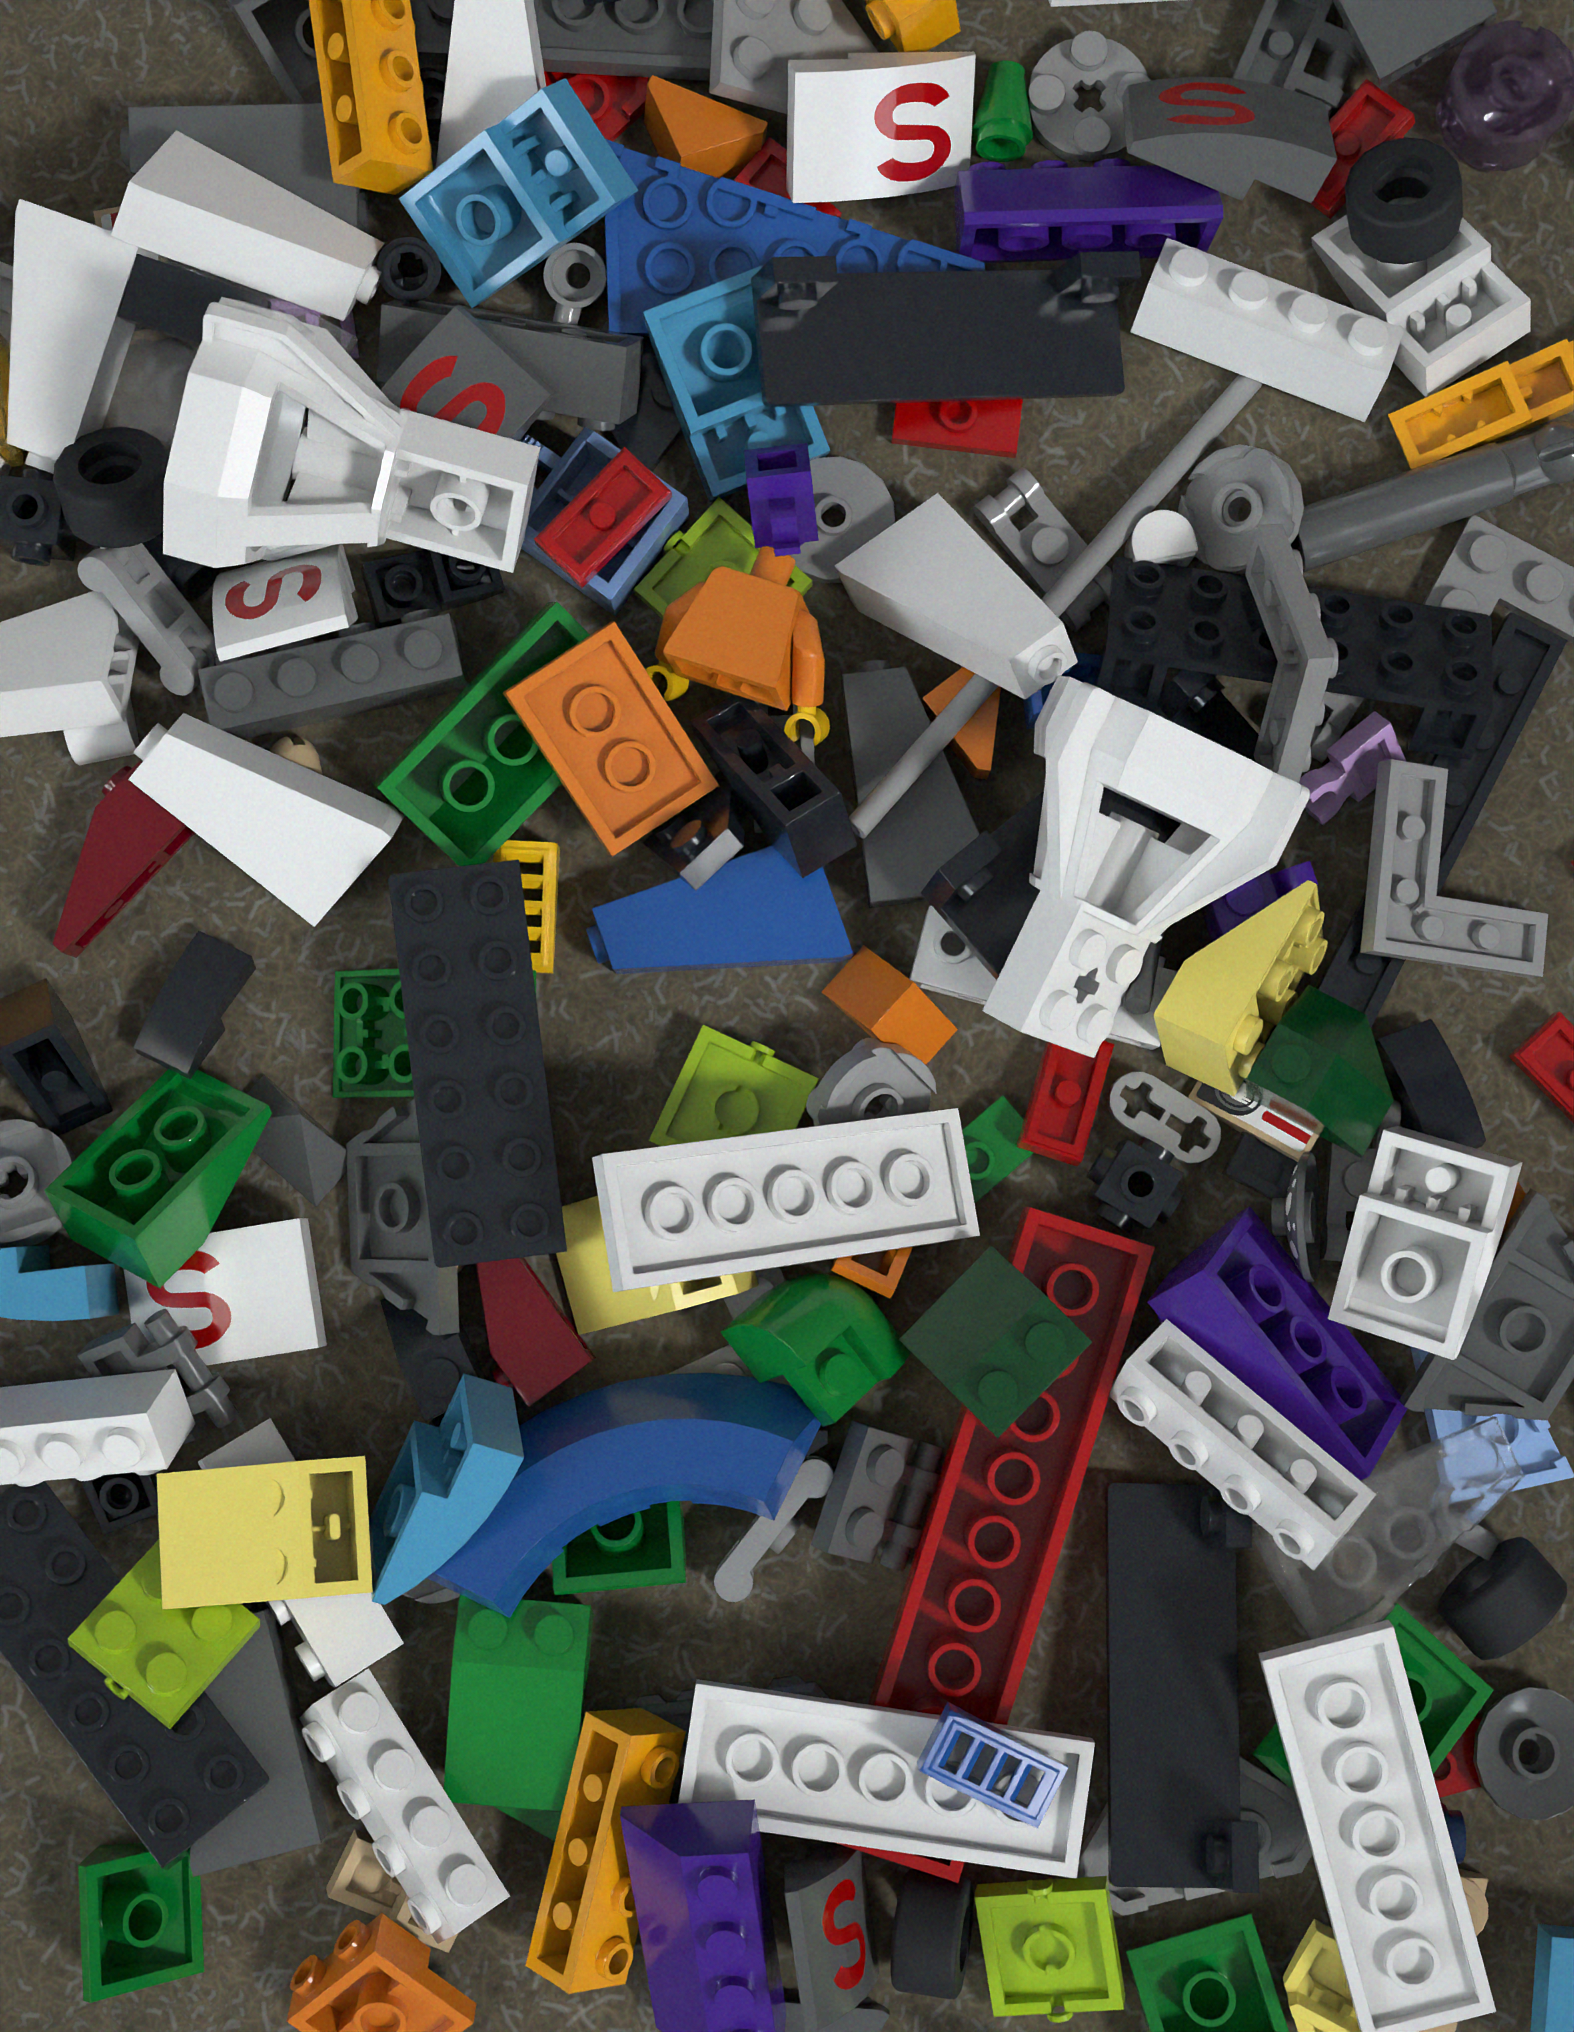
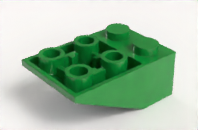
(371, 1036)

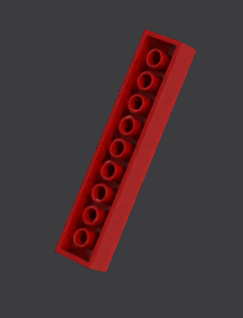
(1009, 1501)

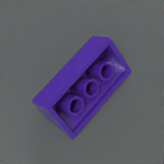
(1067, 211)
(1273, 1332)
(705, 1916)

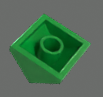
(625, 1553)
(137, 1921)

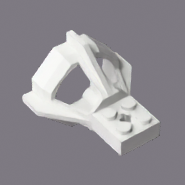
(356, 467)
(1109, 879)

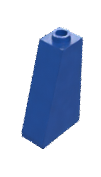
(742, 916)

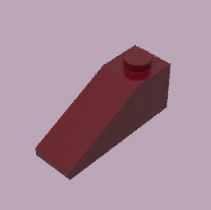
(121, 853)
(527, 1331)

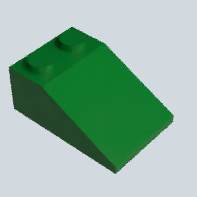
(160, 1174)
(516, 1703)

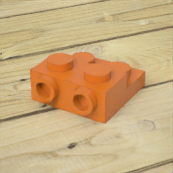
(376, 1984)

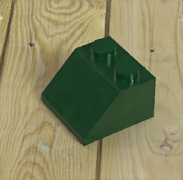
(995, 1341)

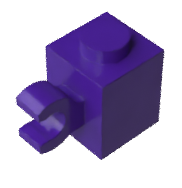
(781, 497)
(1253, 897)

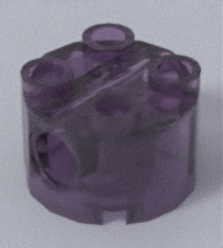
(1506, 96)

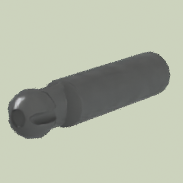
(1433, 495)

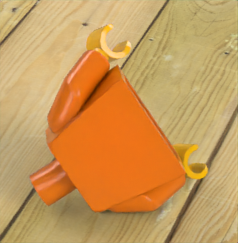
(748, 640)

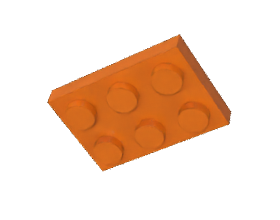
(611, 738)

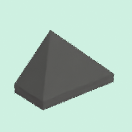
(298, 1145)

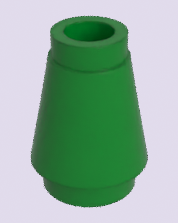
(1003, 114)

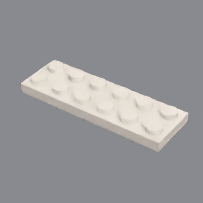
(783, 1198)
(855, 1779)
(1377, 1830)

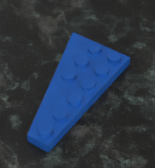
(703, 229)

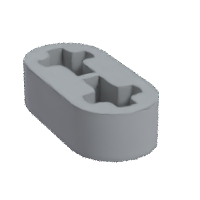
(1172, 1104)

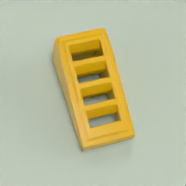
(548, 855)

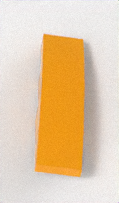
(1488, 406)

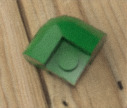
(821, 1338)

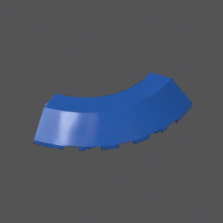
(620, 1453)

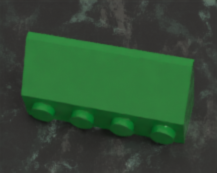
(476, 764)

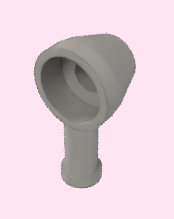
(556, 279)

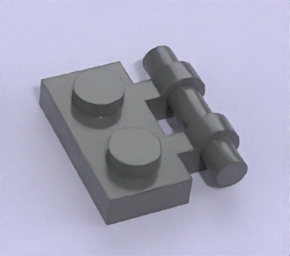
(1284, 42)
(130, 1352)
(864, 1492)

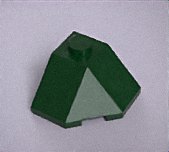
(1324, 1072)

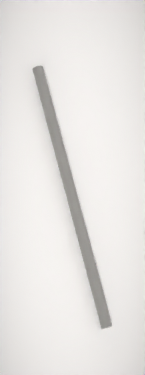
(1057, 598)

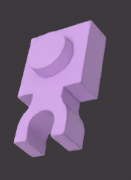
(1351, 767)

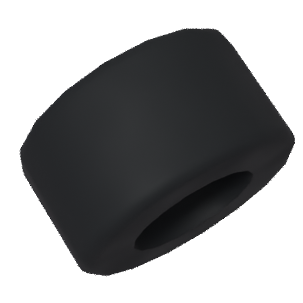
(1397, 171)
(113, 486)
(1503, 1600)
(931, 1935)

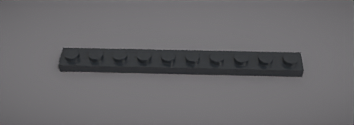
(1521, 666)

